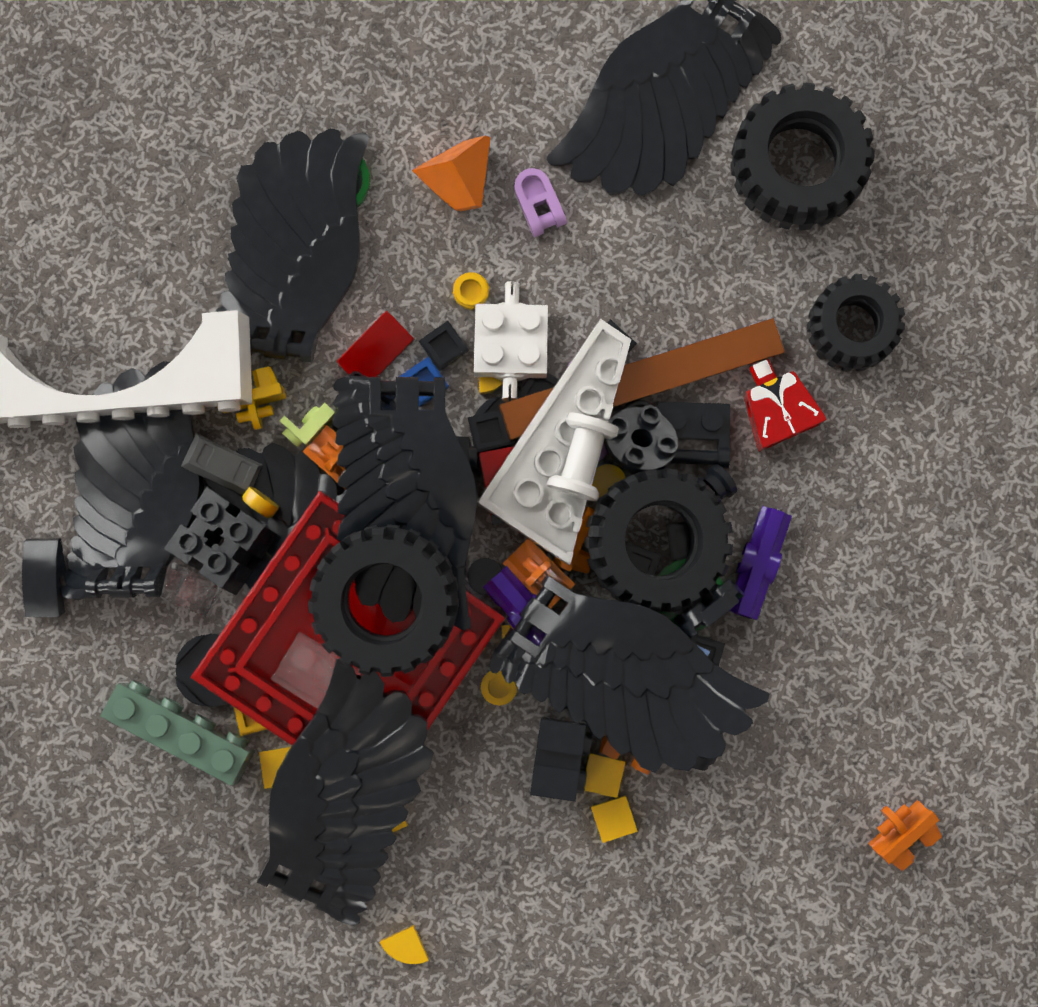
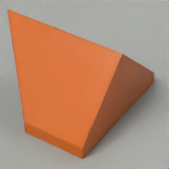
(458, 173)

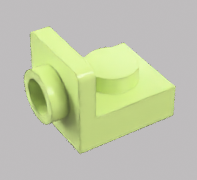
(313, 422)

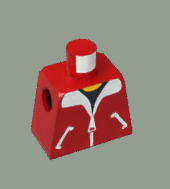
(779, 406)

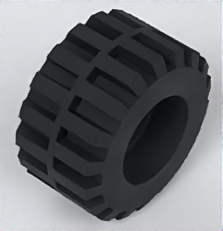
(876, 302)

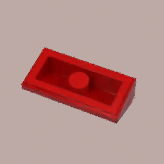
(376, 347)

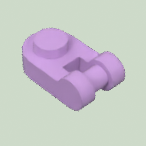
(532, 190)

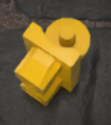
(266, 391)

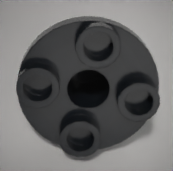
(643, 439)

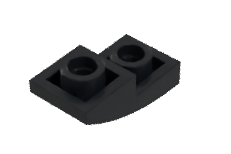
(41, 573)

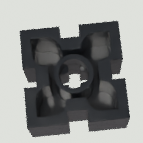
(200, 545)
(559, 759)

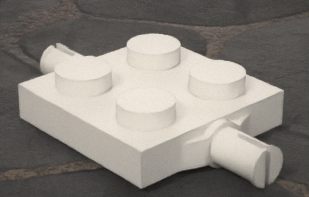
(510, 341)

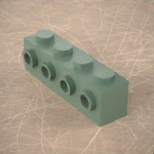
(177, 732)

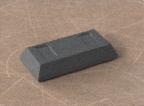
(221, 465)

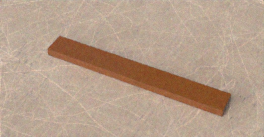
(668, 370)

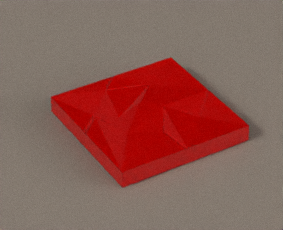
(277, 610)

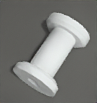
(582, 456)

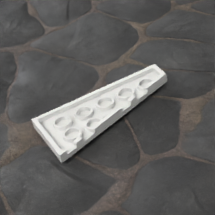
(520, 487)

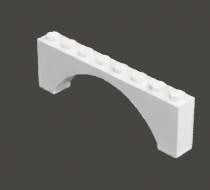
(205, 374)

